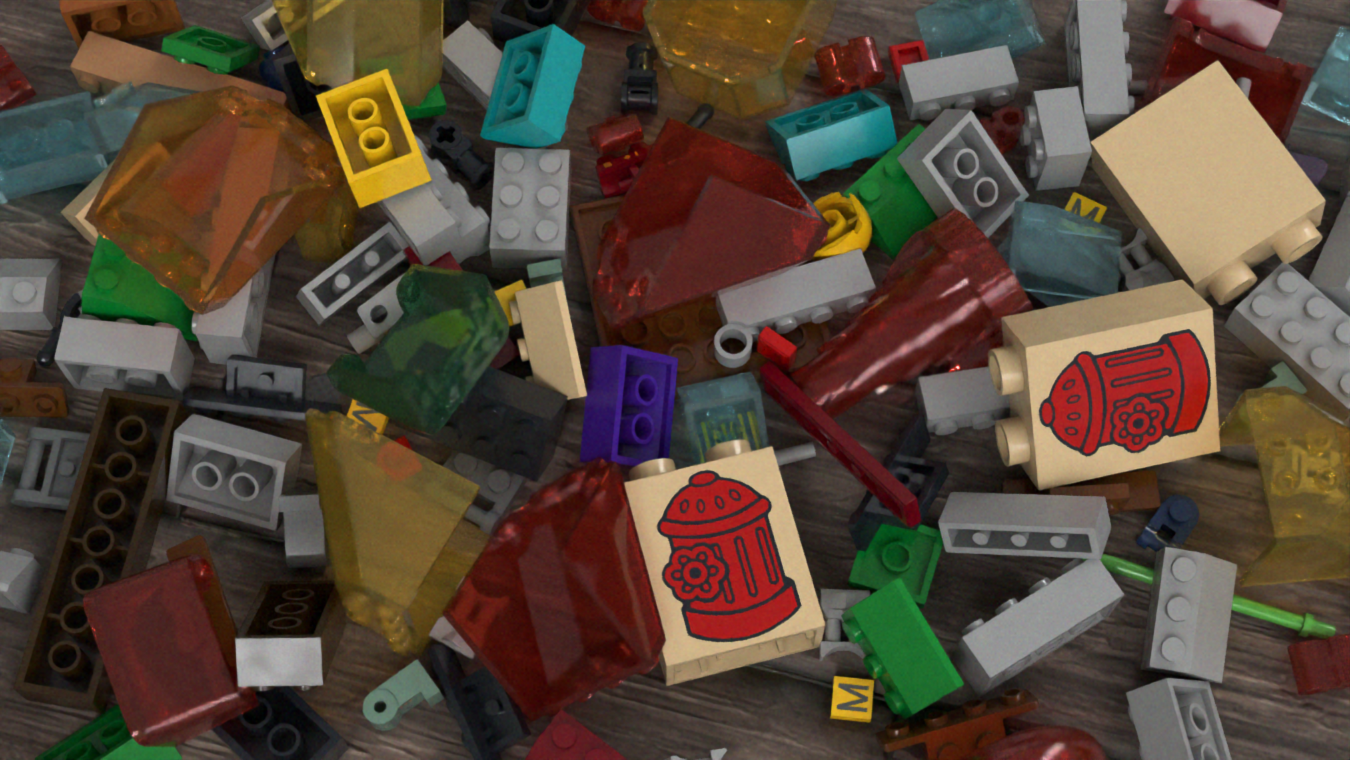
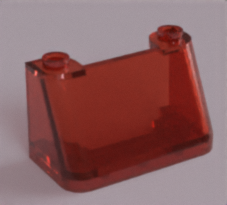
(1274, 88)
(165, 653)

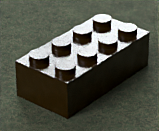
(290, 635)

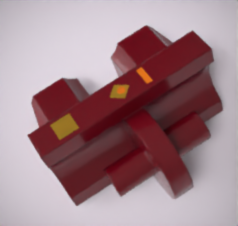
(618, 173)

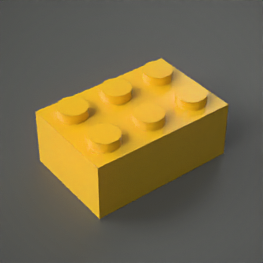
(373, 138)

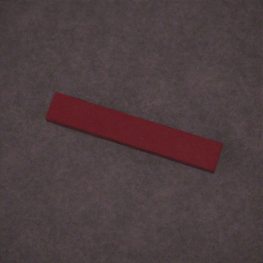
(841, 445)

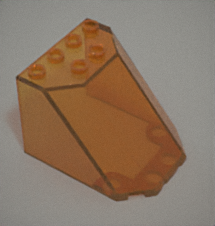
(213, 190)

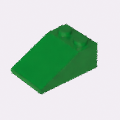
(128, 291)

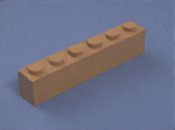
(110, 62)

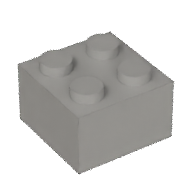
(1055, 138)

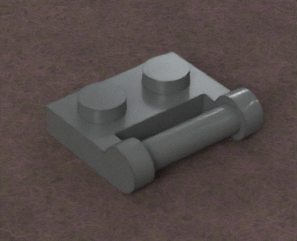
(61, 470)
(497, 487)

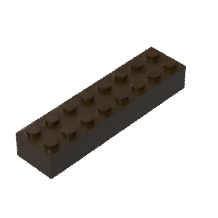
(101, 541)

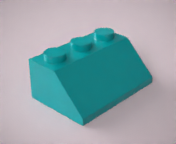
(534, 88)
(833, 134)

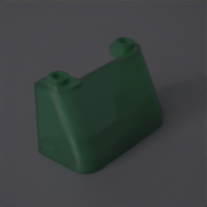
(433, 350)

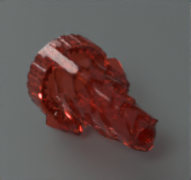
(934, 308)

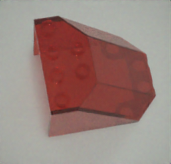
(700, 226)
(562, 595)

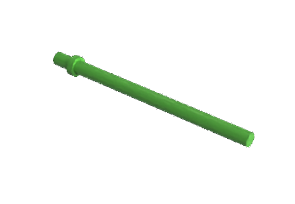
(1304, 624)

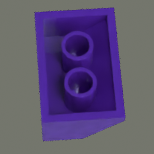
(628, 405)

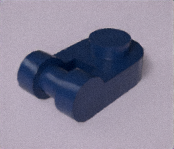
(1176, 517)

